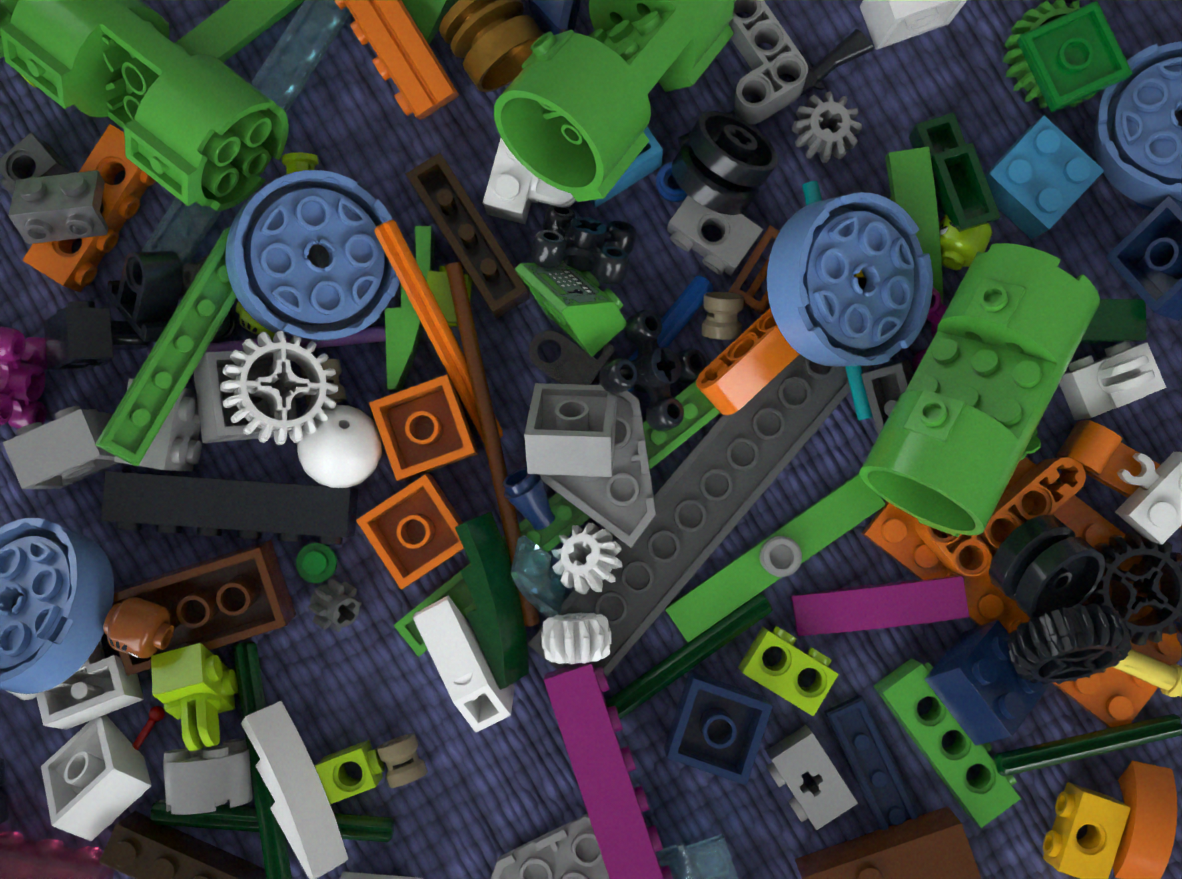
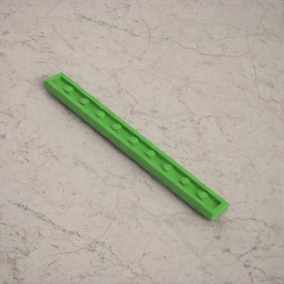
(659, 444)

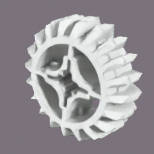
(314, 386)

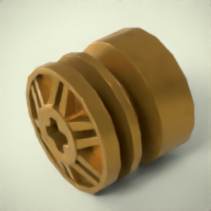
(491, 39)

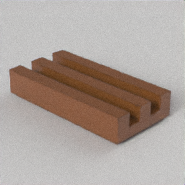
(758, 306)

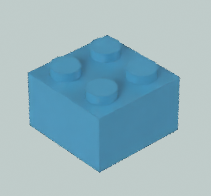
(1040, 177)

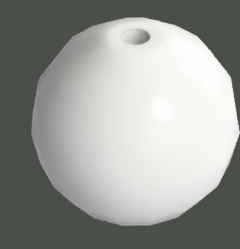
(342, 448)

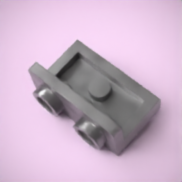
(58, 207)

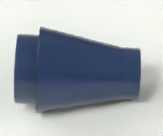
(529, 497)

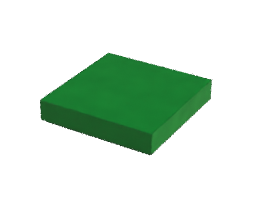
(1074, 56)

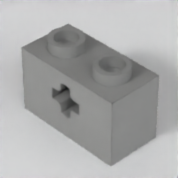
(827, 794)

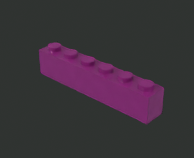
(604, 772)

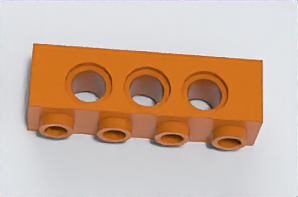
(119, 202)

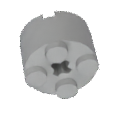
(207, 777)

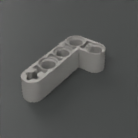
(765, 64)

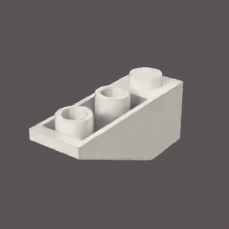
(463, 665)

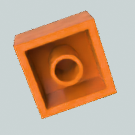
(423, 428)
(413, 530)

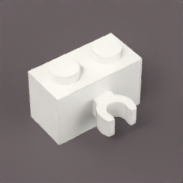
(1157, 504)

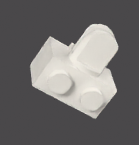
(514, 189)
(1111, 381)
(90, 692)

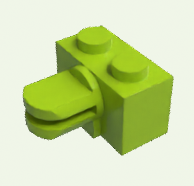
(194, 689)

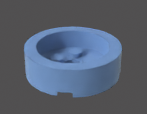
(1137, 127)
(271, 265)
(820, 299)
(63, 604)

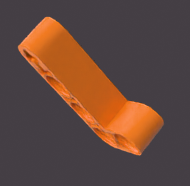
(746, 365)
(1102, 455)
(1010, 513)

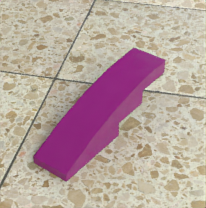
(880, 606)

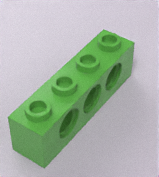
(979, 798)

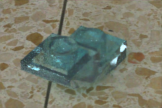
(536, 579)
(700, 860)

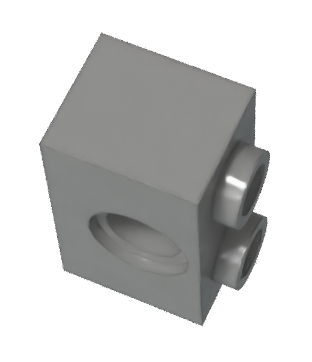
(719, 256)

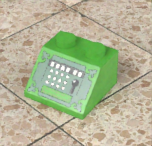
(575, 303)

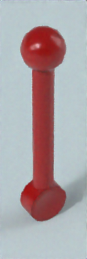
(155, 715)

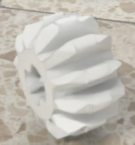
(576, 553)
(576, 638)

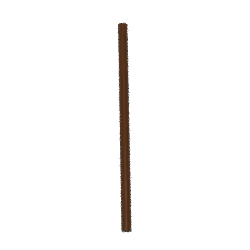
(486, 419)

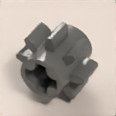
(334, 605)

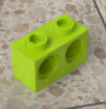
(784, 675)

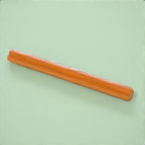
(429, 314)

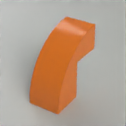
(1150, 823)

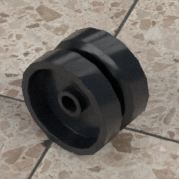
(724, 163)
(1046, 566)

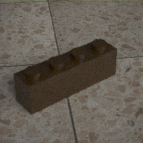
(468, 235)
(164, 852)

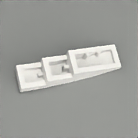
(297, 790)

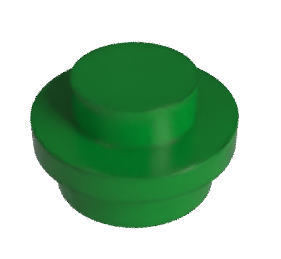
(316, 562)

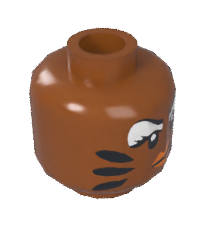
(138, 627)

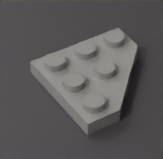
(626, 499)
(559, 854)

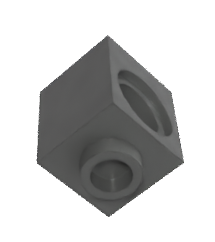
(27, 153)

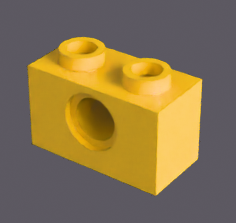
(1095, 852)

